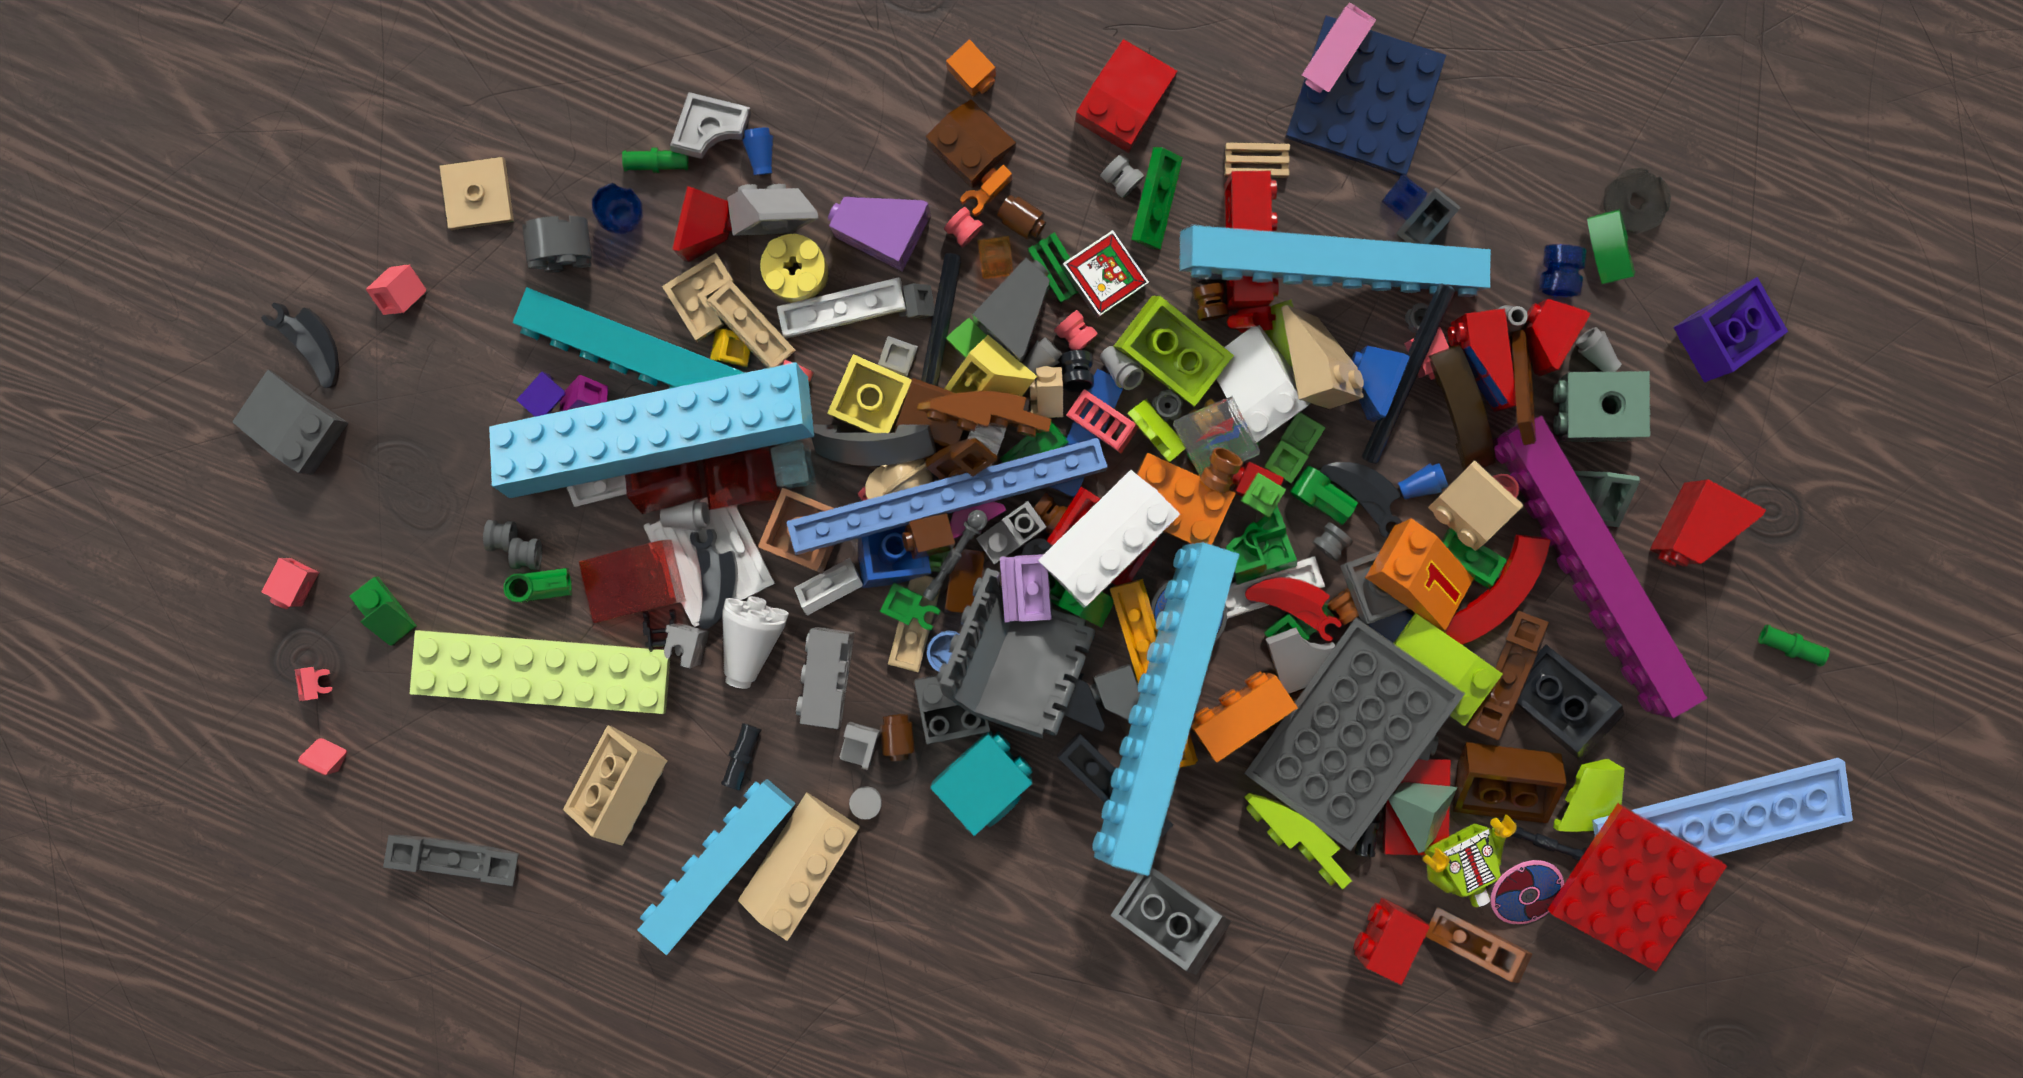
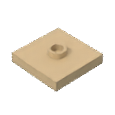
(476, 193)

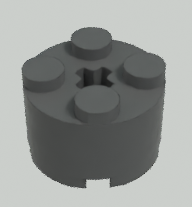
(557, 243)

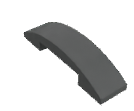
(873, 449)
(451, 858)

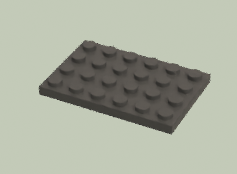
(1354, 733)

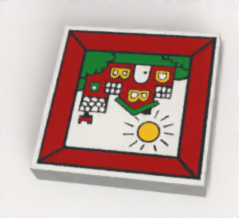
(1104, 274)

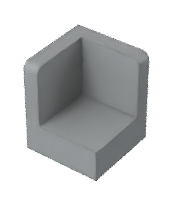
(859, 744)

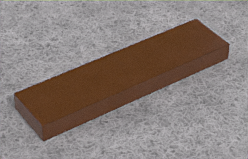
(1523, 388)

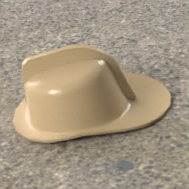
(897, 477)

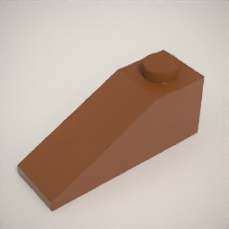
(1479, 945)

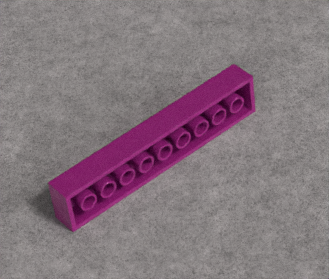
(1599, 572)

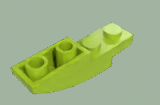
(1290, 828)

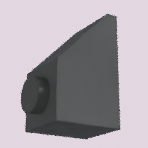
(1116, 690)

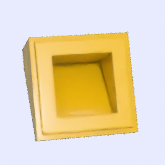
(729, 348)

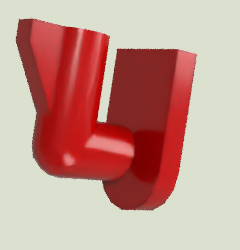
(1252, 317)

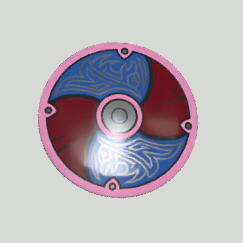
(1526, 892)

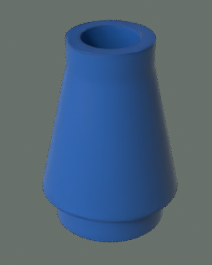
(759, 149)
(1424, 482)

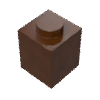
(928, 536)

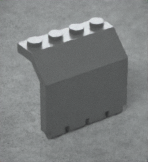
(1014, 668)

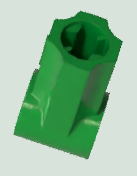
(1317, 491)
(540, 585)

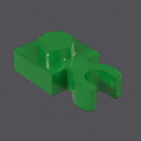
(904, 605)

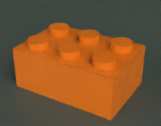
(1199, 506)
(1242, 715)

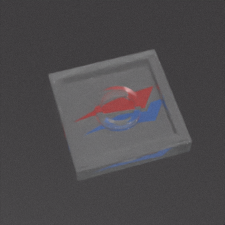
(1216, 427)

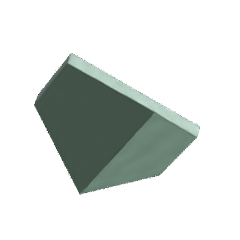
(1609, 493)
(1421, 810)

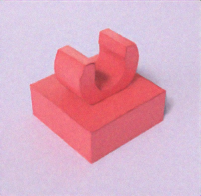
(308, 683)

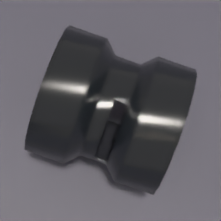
(1077, 370)

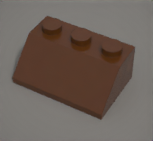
(1508, 782)

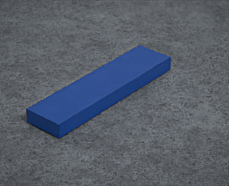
(1109, 393)

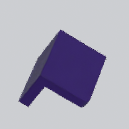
(541, 395)

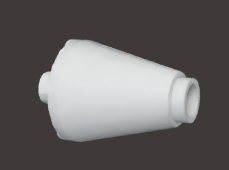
(749, 637)

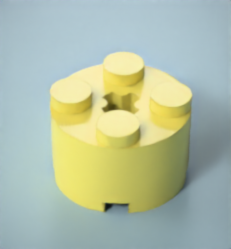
(781, 255)

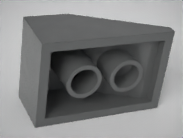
(289, 424)
(1171, 919)

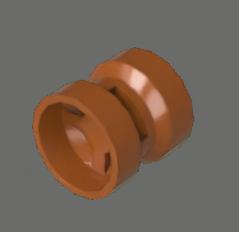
(1221, 470)

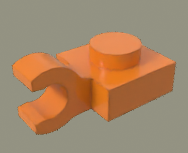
(992, 185)

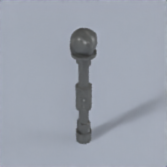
(975, 523)

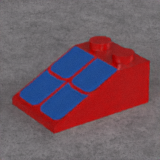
(1488, 352)

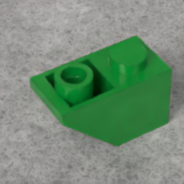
(1094, 612)

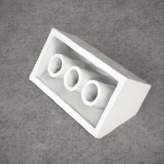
(1108, 537)

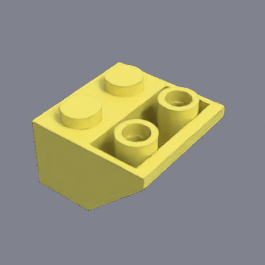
(991, 369)

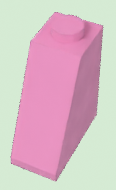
(1338, 48)

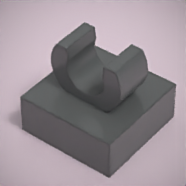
(918, 301)

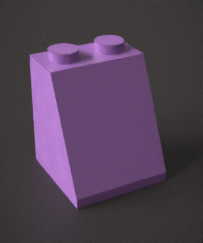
(880, 226)

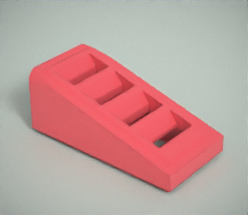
(1125, 437)

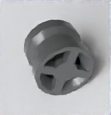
(499, 535)
(1332, 541)
(525, 553)

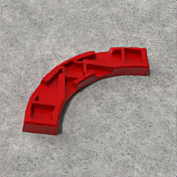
(1506, 594)

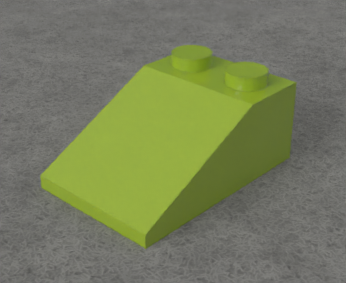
(1173, 349)
(1451, 662)

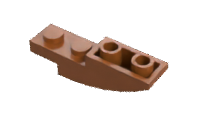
(984, 408)

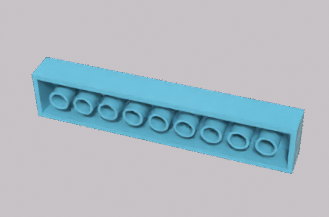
(651, 431)
(1165, 707)

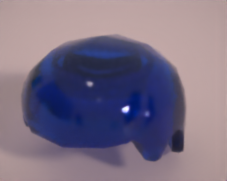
(617, 209)

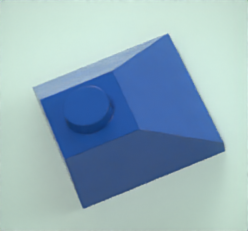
(1381, 377)
(886, 561)

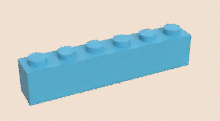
(716, 866)

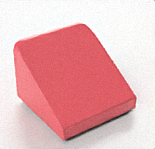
(323, 757)

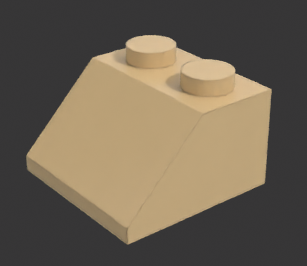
(1475, 506)

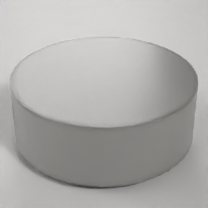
(865, 802)

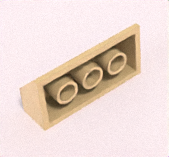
(797, 865)

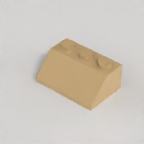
(614, 786)

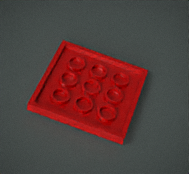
(1636, 887)

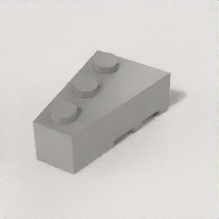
(825, 677)

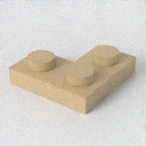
(692, 289)

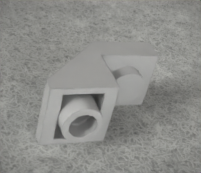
(1011, 532)

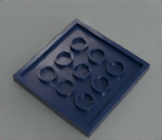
(1373, 106)

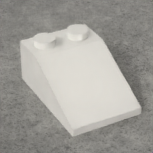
(1260, 383)

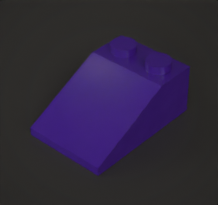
(1730, 330)

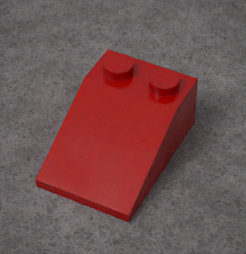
(1125, 95)

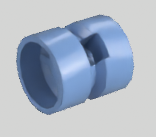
(938, 649)

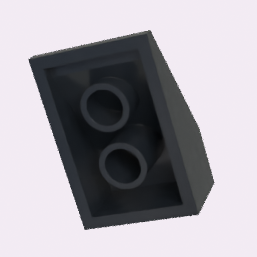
(1568, 704)

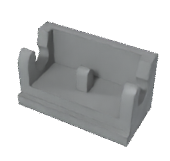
(687, 640)

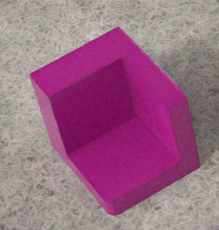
(583, 393)

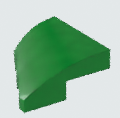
(1262, 549)

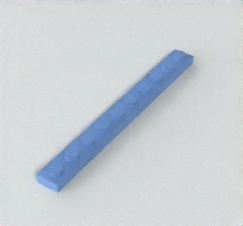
(946, 496)

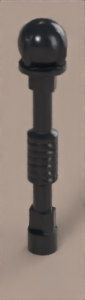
(1548, 843)

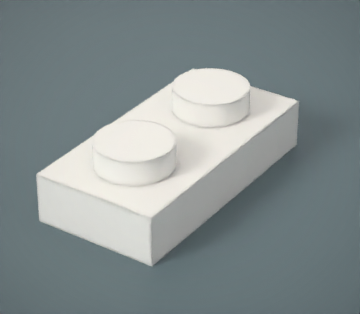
(828, 586)

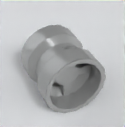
(1127, 181)

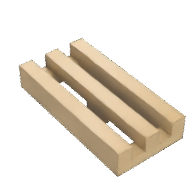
(1261, 148)

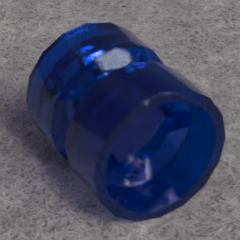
(1562, 270)

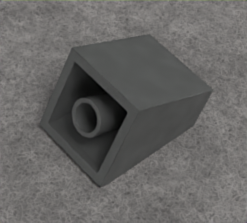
(1014, 308)

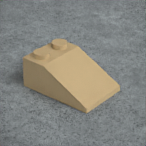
(1319, 363)

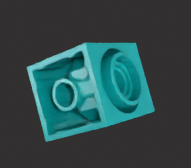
(983, 782)

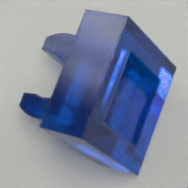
(1404, 197)

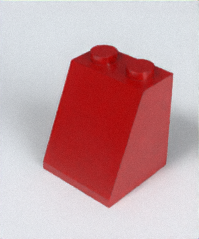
(1702, 523)

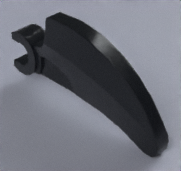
(311, 339)
(1368, 488)
(718, 578)

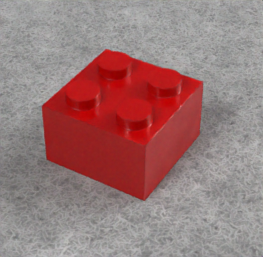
(1390, 940)

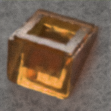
(995, 257)

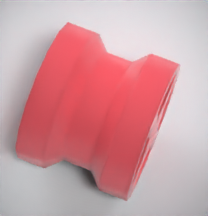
(963, 227)

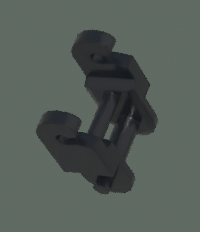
(647, 631)

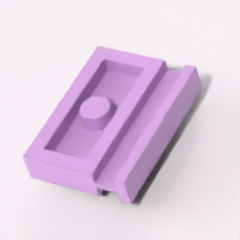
(1025, 589)

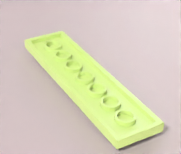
(539, 672)

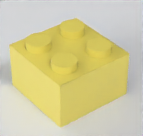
(869, 397)

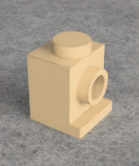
(1047, 392)

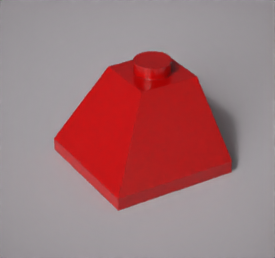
(701, 225)
(1551, 333)

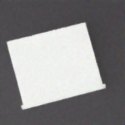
(731, 536)

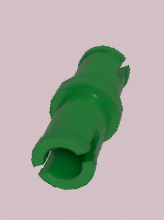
(654, 160)
(1793, 645)

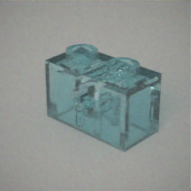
(793, 465)

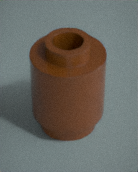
(1022, 217)
(897, 737)

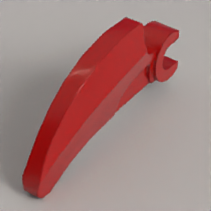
(1296, 598)

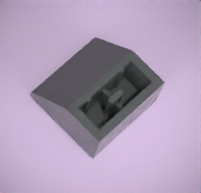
(941, 716)

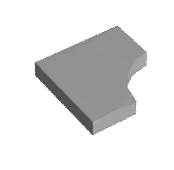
(706, 122)
(1296, 658)

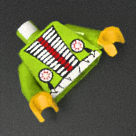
(1469, 860)

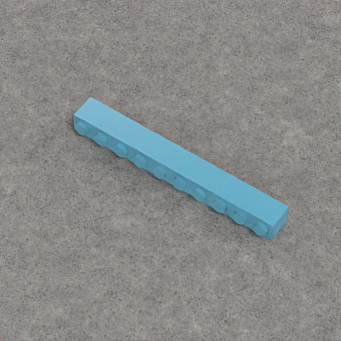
(1332, 260)

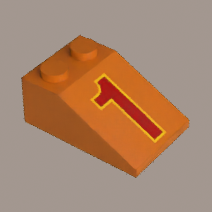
(1421, 573)

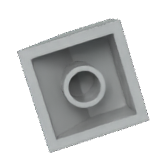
(769, 210)

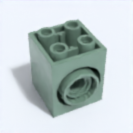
(1581, 406)

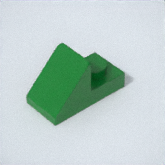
(382, 611)

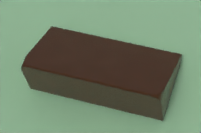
(963, 580)

